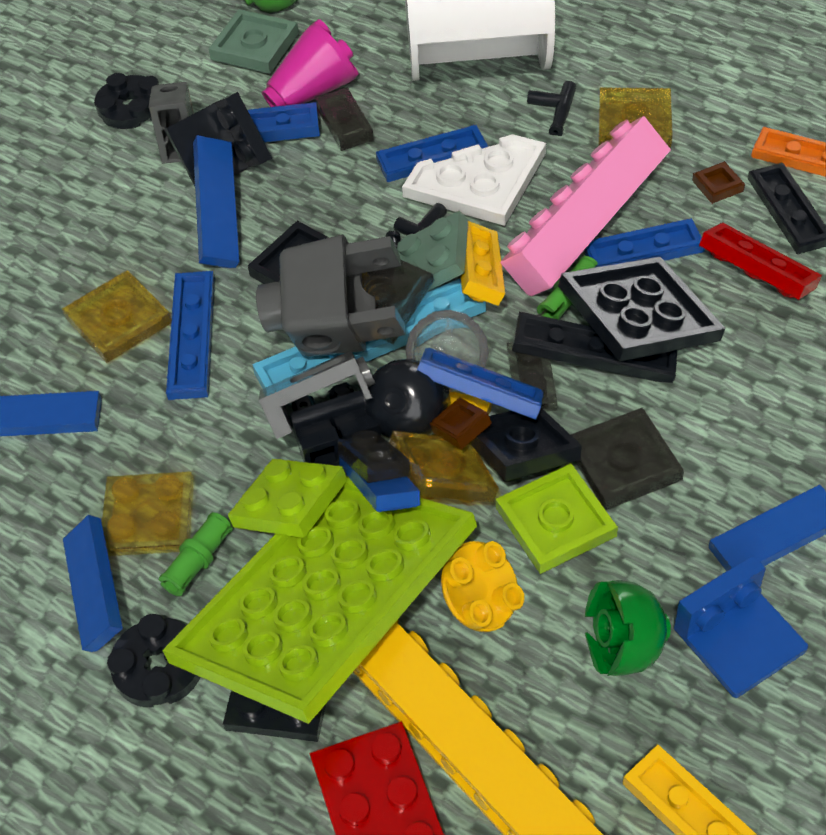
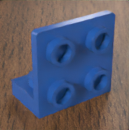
(738, 629)

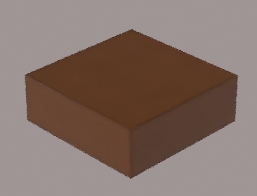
(718, 182)
(460, 423)

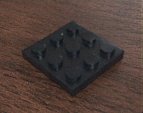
(640, 308)

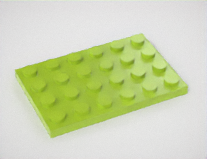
(318, 603)

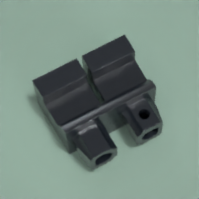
(323, 424)

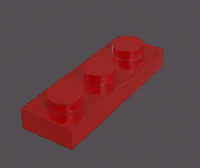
(760, 261)

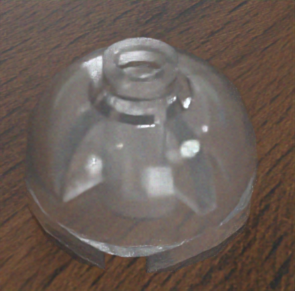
(451, 334)

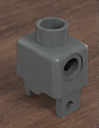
(323, 296)

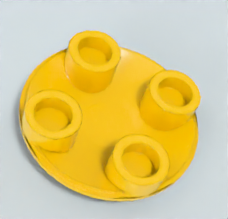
(481, 586)

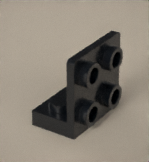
(224, 121)

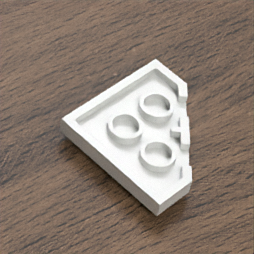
(478, 180)

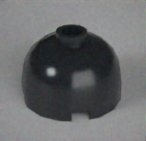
(405, 398)

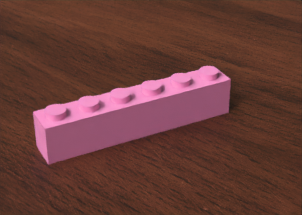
(584, 206)

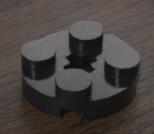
(120, 88)
(130, 664)

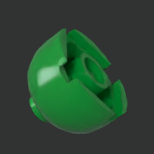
(629, 624)

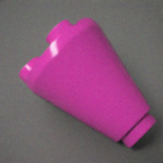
(311, 68)

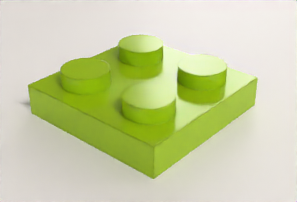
(288, 497)
(556, 518)

